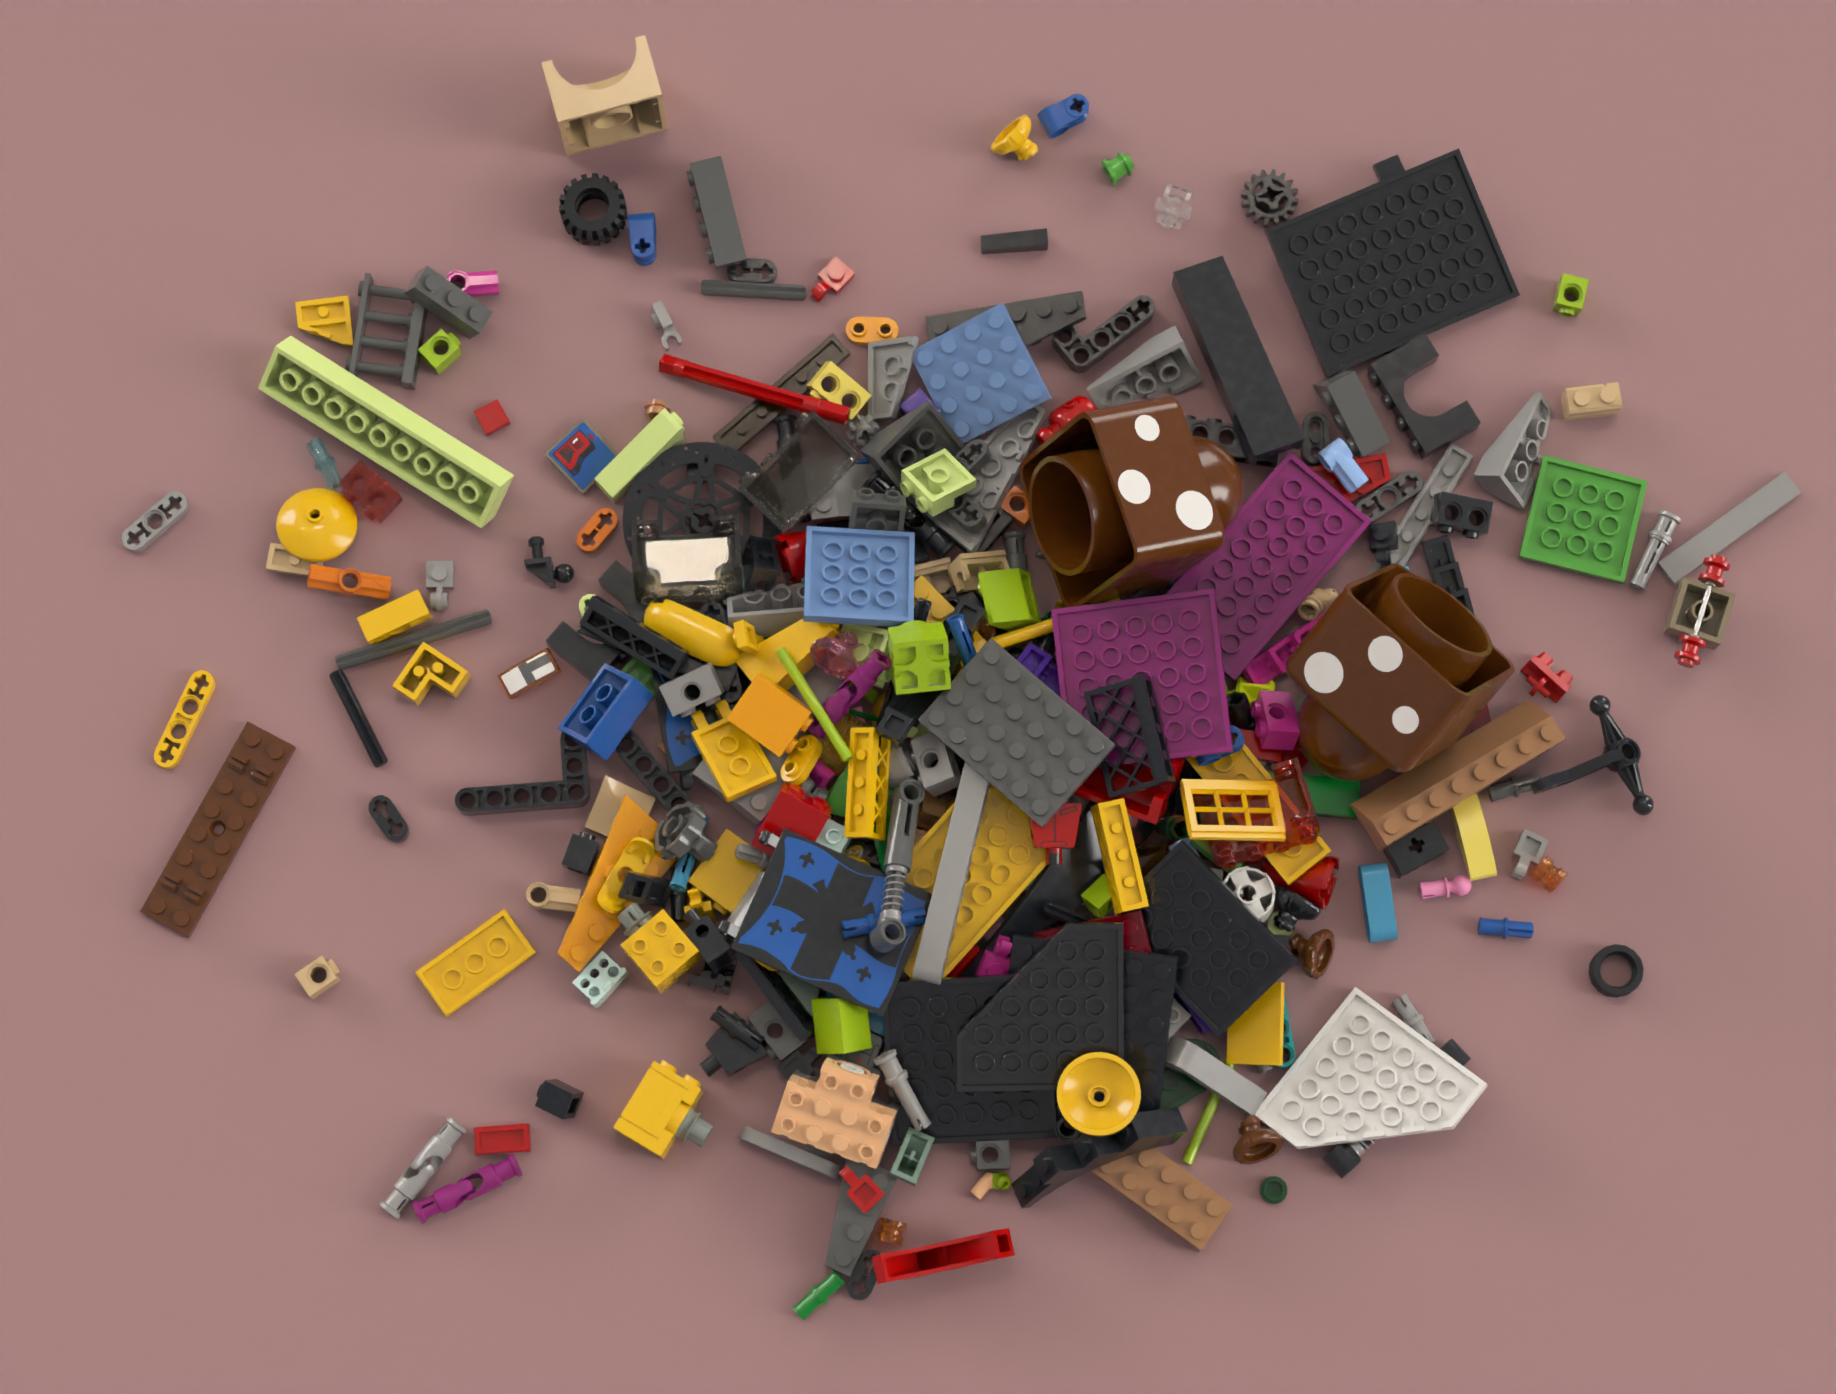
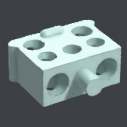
(603, 985)

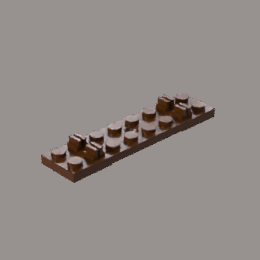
(201, 854)

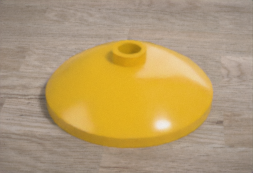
(320, 537)
(1098, 1074)

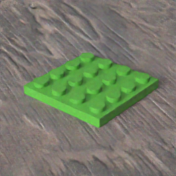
(1582, 519)

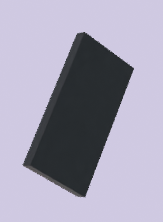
(780, 997)

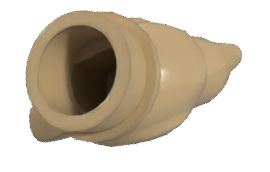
(1316, 603)

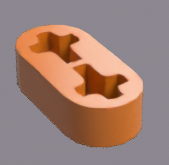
(602, 534)

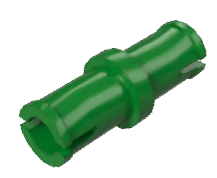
(818, 1295)

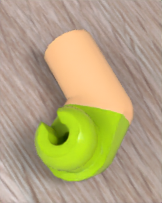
(991, 1180)

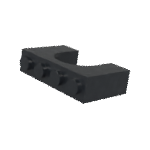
(1425, 433)
(589, 656)

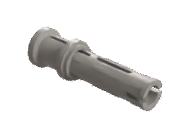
(1659, 539)
(897, 1078)

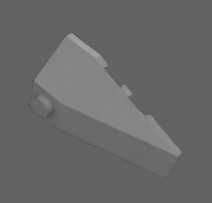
(1511, 459)

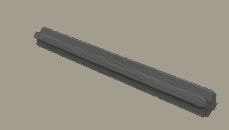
(413, 639)

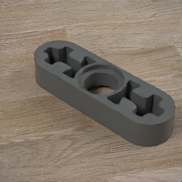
(1400, 482)

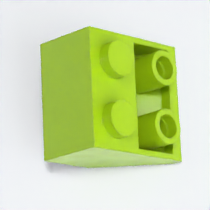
(1009, 598)

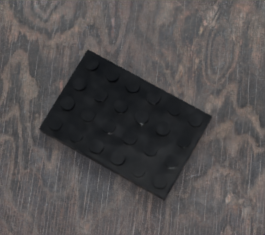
(1220, 944)

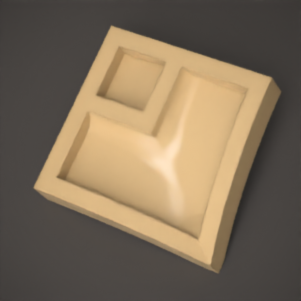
(609, 802)

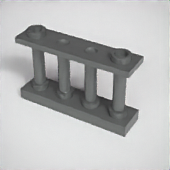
(414, 321)

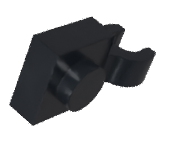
(1383, 539)
(799, 1062)

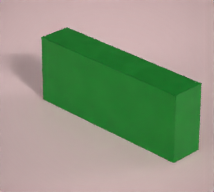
(1331, 796)

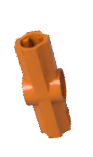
(331, 578)

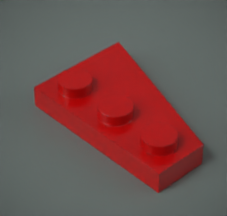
(1374, 467)

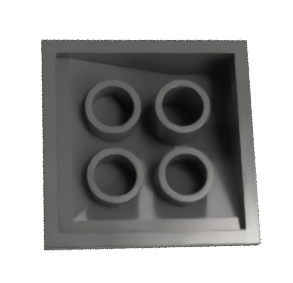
(910, 441)

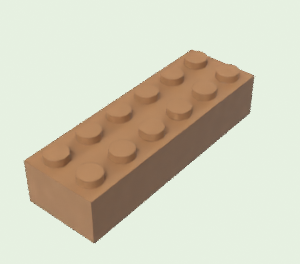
(1166, 1194)

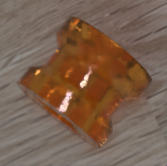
(891, 1231)

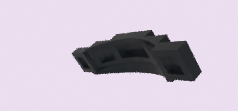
(906, 709)

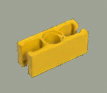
(394, 617)

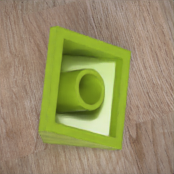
(840, 1026)

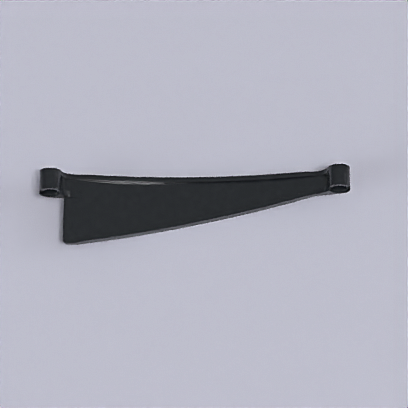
(1063, 882)

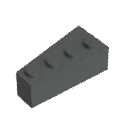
(717, 212)
(851, 1226)

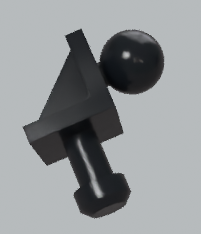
(543, 566)

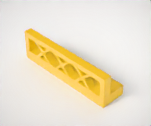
(865, 783)
(1119, 856)

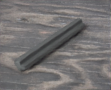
(753, 290)

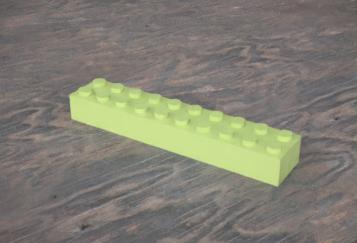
(385, 431)

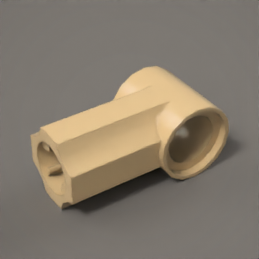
(557, 897)

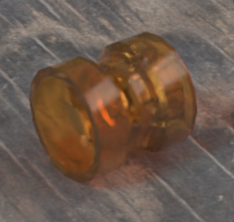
(1548, 874)

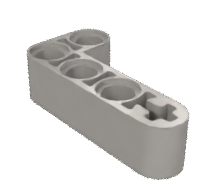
(1214, 1075)

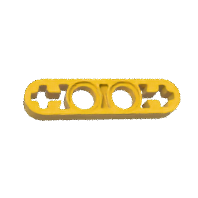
(179, 717)

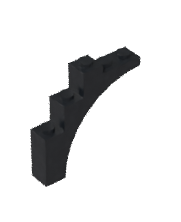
(1066, 1162)

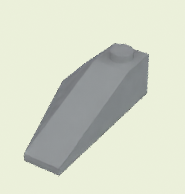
(1152, 369)

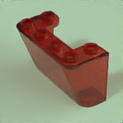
(1297, 812)

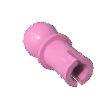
(1458, 885)

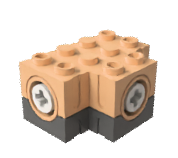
(838, 1111)

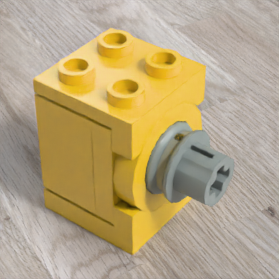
(657, 946)
(664, 1111)

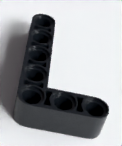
(535, 790)

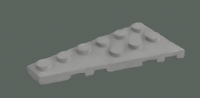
(1008, 448)

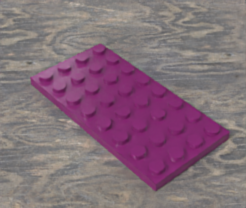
(1273, 557)

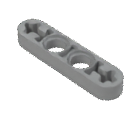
(790, 1152)

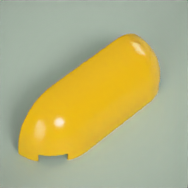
(695, 632)

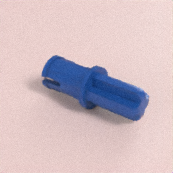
(1505, 928)

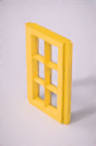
(1232, 832)

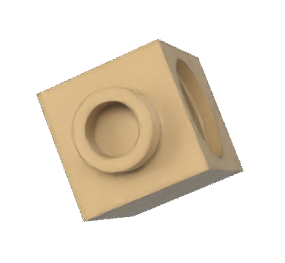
(306, 975)

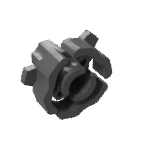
(684, 834)

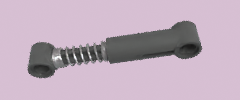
(897, 863)

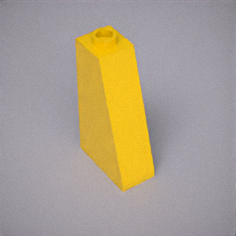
(797, 641)

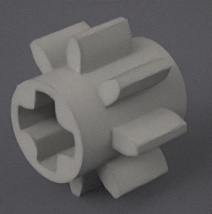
(861, 429)

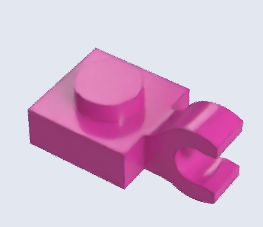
(997, 961)

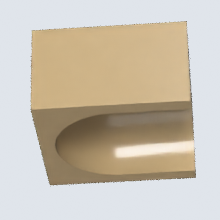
(608, 109)

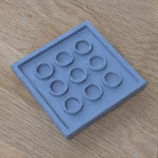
(980, 374)
(859, 576)

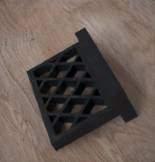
(1152, 732)

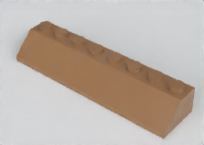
(1457, 773)

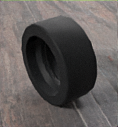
(1633, 959)

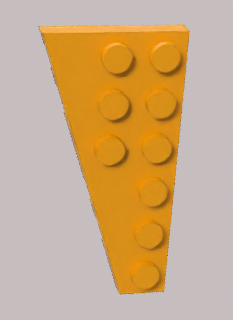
(592, 923)

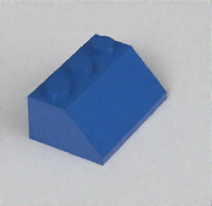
(606, 711)

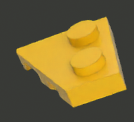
(327, 319)

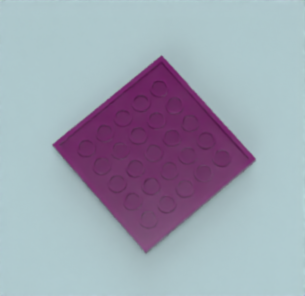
(1158, 636)

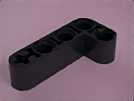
(1105, 330)

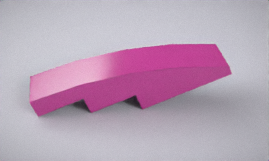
(1273, 659)

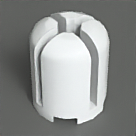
(1257, 887)

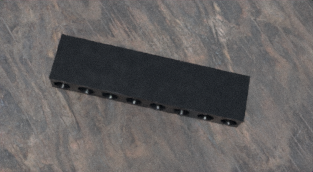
(1236, 359)

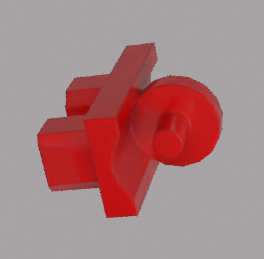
(1544, 679)

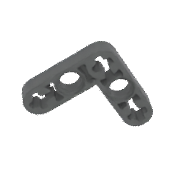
(968, 505)

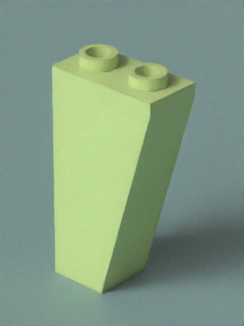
(658, 436)

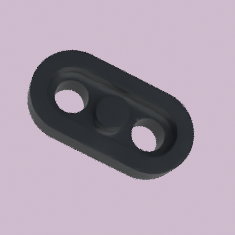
(1314, 439)

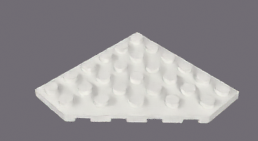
(1368, 1082)

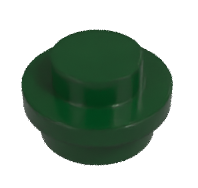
(1273, 1190)

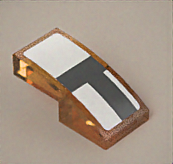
(528, 673)

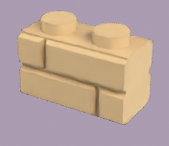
(1591, 401)

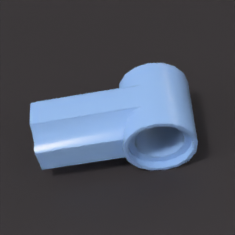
(1339, 460)

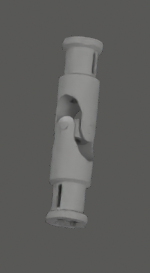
(419, 1171)

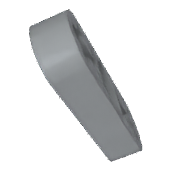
(155, 533)

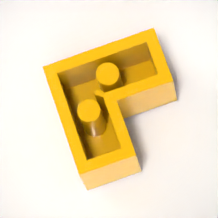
(430, 668)

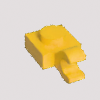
(745, 637)
(703, 907)

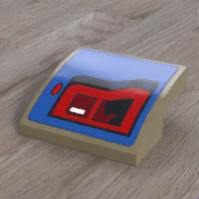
(581, 455)

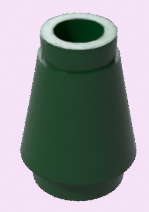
(1172, 827)

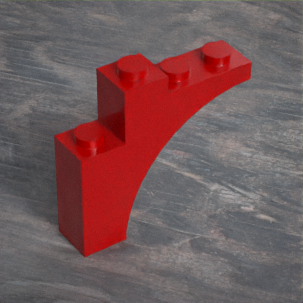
(943, 1256)

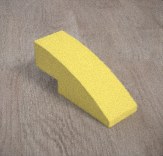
(1473, 839)

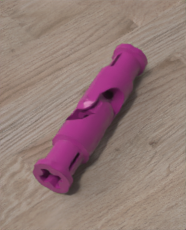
(864, 678)
(453, 1195)

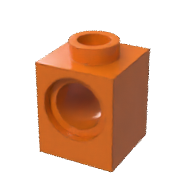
(1022, 517)

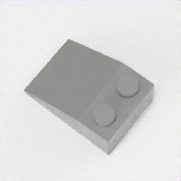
(836, 502)

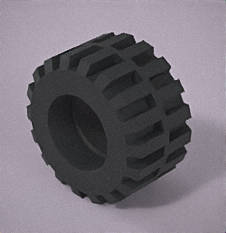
(589, 189)

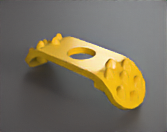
(635, 856)

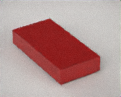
(502, 1139)

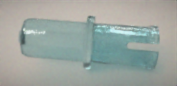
(324, 462)

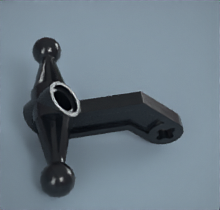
(1619, 756)

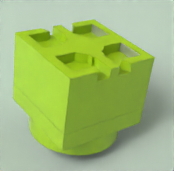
(919, 657)

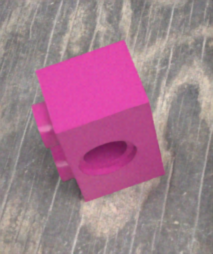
(1275, 720)

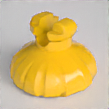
(1015, 139)

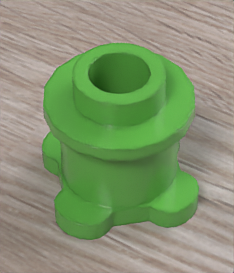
(1117, 167)

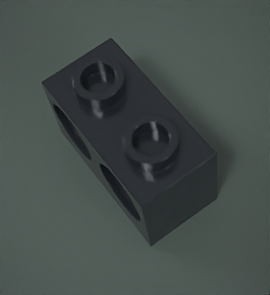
(1461, 508)

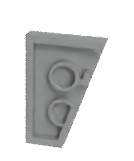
(887, 375)

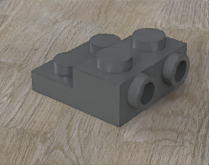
(877, 510)

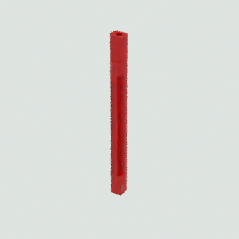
(803, 403)

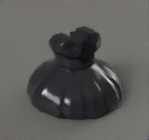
(1292, 908)

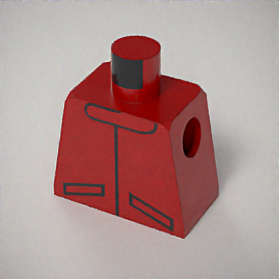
(1057, 833)

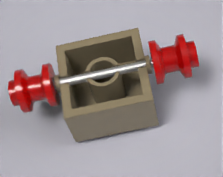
(1700, 611)

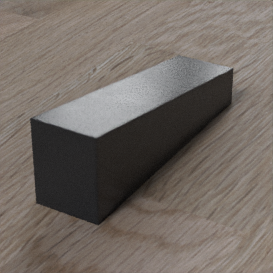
(1015, 242)

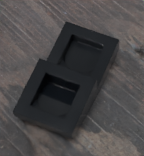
(645, 889)

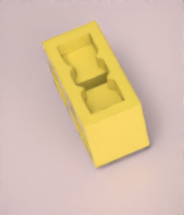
(841, 385)

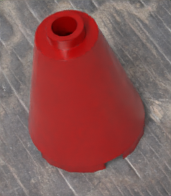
(792, 554)
(1314, 885)

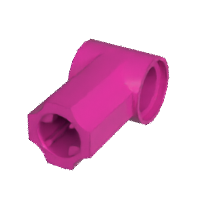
(476, 283)

